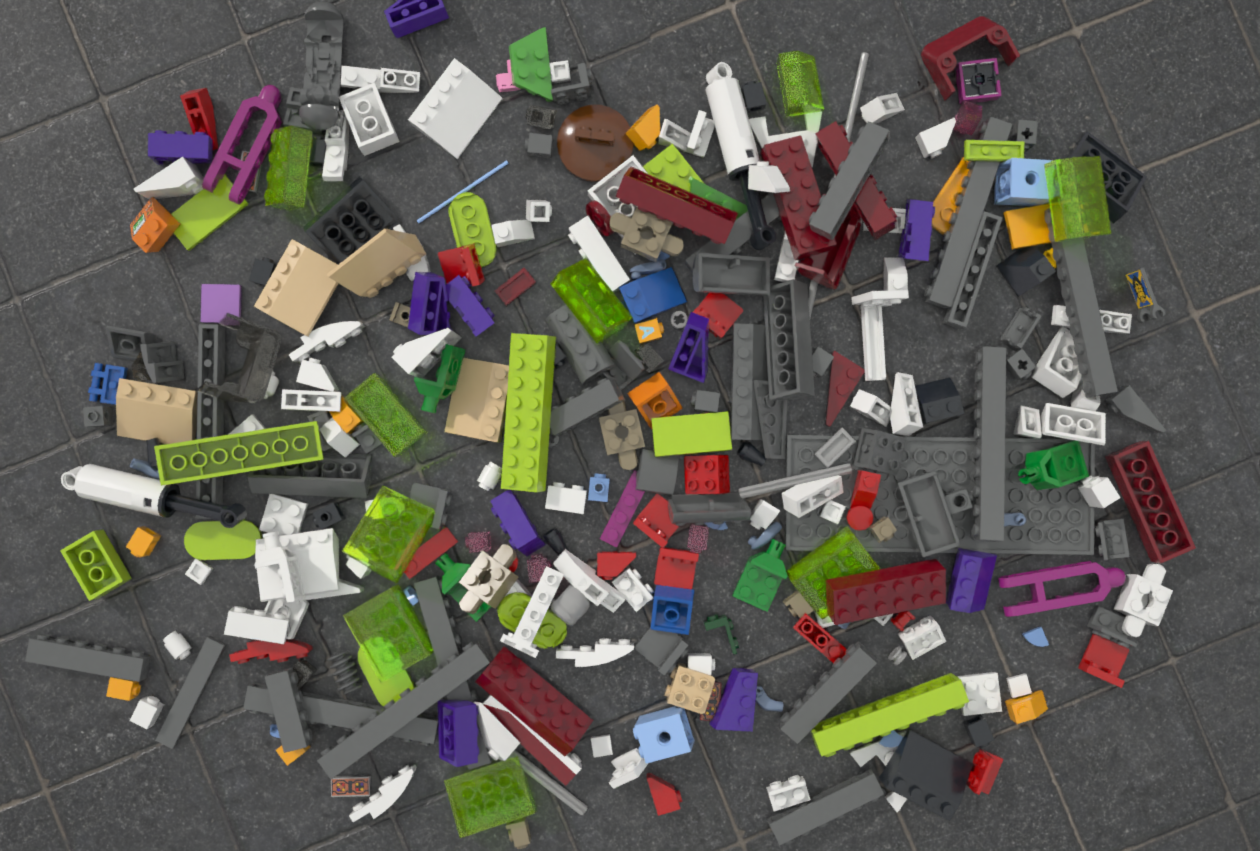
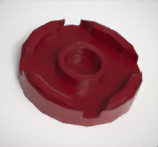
(600, 216)

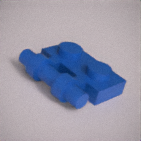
(110, 382)

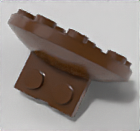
(594, 142)

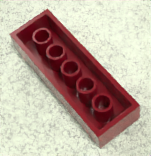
(801, 201)
(869, 202)
(676, 205)
(1150, 502)
(886, 591)
(534, 701)

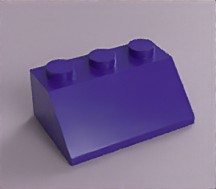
(970, 580)
(458, 732)

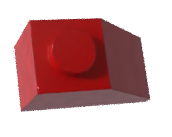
(865, 488)
(613, 563)
(664, 795)

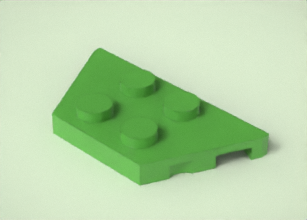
(531, 64)
(716, 196)

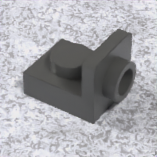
(366, 438)

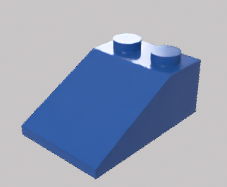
(652, 295)

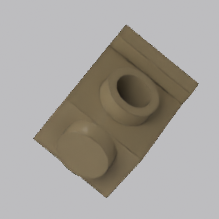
(397, 314)
(883, 529)
(798, 605)
(519, 832)

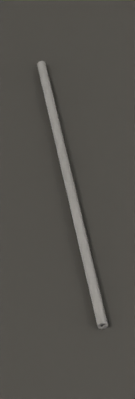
(848, 127)

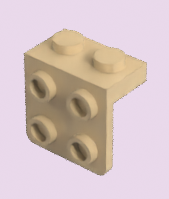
(689, 689)

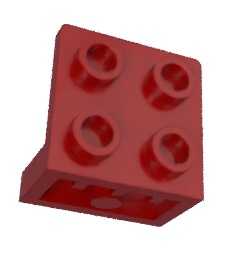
(462, 262)
(720, 311)
(707, 474)
(655, 521)
(675, 568)
(1104, 659)
(983, 771)

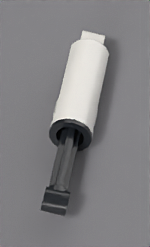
(737, 145)
(144, 494)

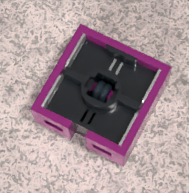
(978, 81)

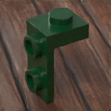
(715, 621)

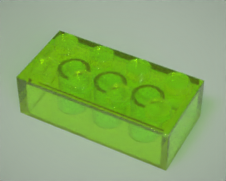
(288, 168)
(591, 300)
(385, 415)

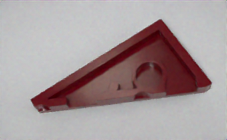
(843, 379)

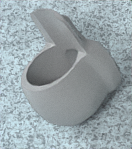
(570, 605)

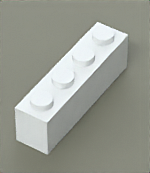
(598, 253)

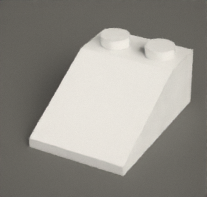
(368, 119)
(176, 180)
(1059, 365)

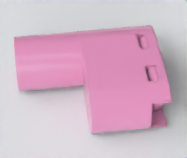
(504, 80)

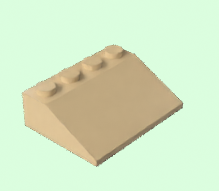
(378, 262)
(298, 288)
(479, 401)
(156, 411)

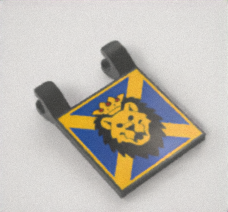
(1143, 295)

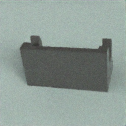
(1020, 328)

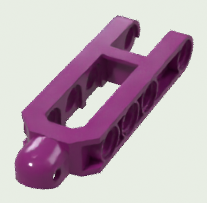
(268, 101)
(1108, 579)

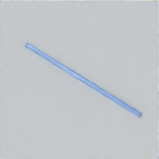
(462, 191)

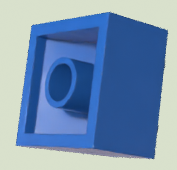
(672, 609)

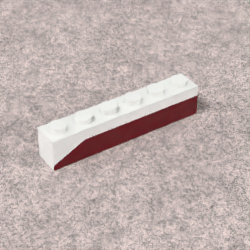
(561, 767)

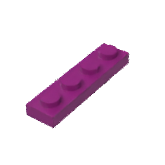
(622, 513)

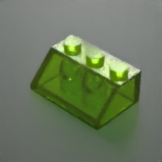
(799, 83)

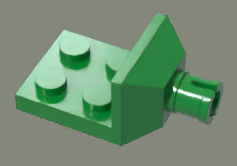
(447, 378)
(1054, 466)
(762, 577)
(450, 582)

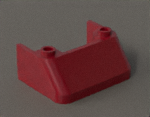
(939, 54)
(829, 266)

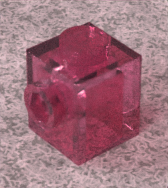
(968, 117)
(697, 538)
(478, 541)
(536, 567)

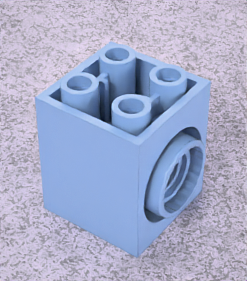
(1021, 182)
(654, 741)

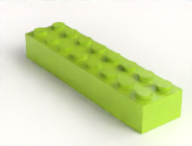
(528, 412)
(238, 453)
(889, 714)

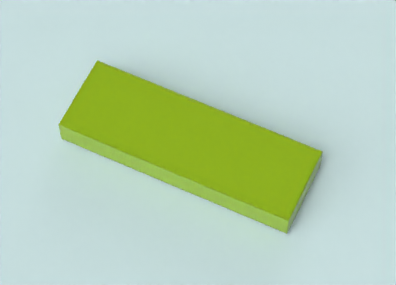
(992, 150)

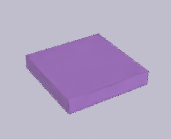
(219, 300)

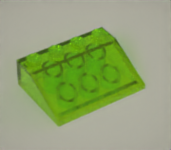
(1077, 198)
(389, 533)
(835, 558)
(389, 633)
(490, 797)

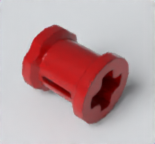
(902, 619)

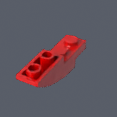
(820, 638)
(276, 651)

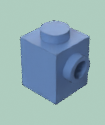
(599, 488)

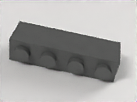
(585, 406)
(288, 709)

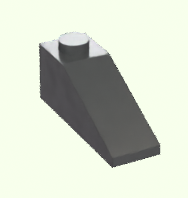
(1130, 407)

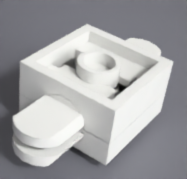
(1135, 597)

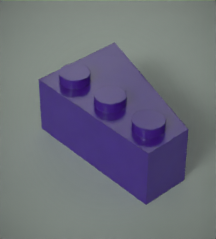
(413, 15)
(171, 147)
(917, 230)
(428, 304)
(469, 305)
(692, 349)
(516, 523)
(738, 702)

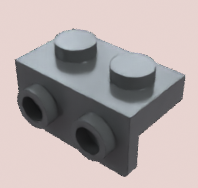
(1113, 539)

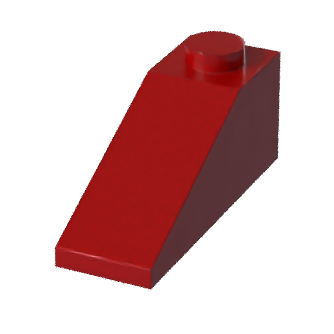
(200, 113)
(430, 552)

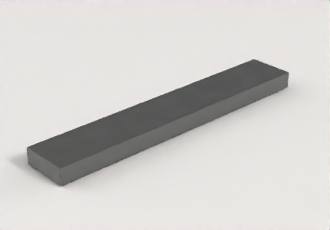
(190, 692)

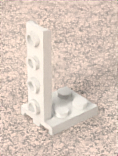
(872, 329)
(534, 613)

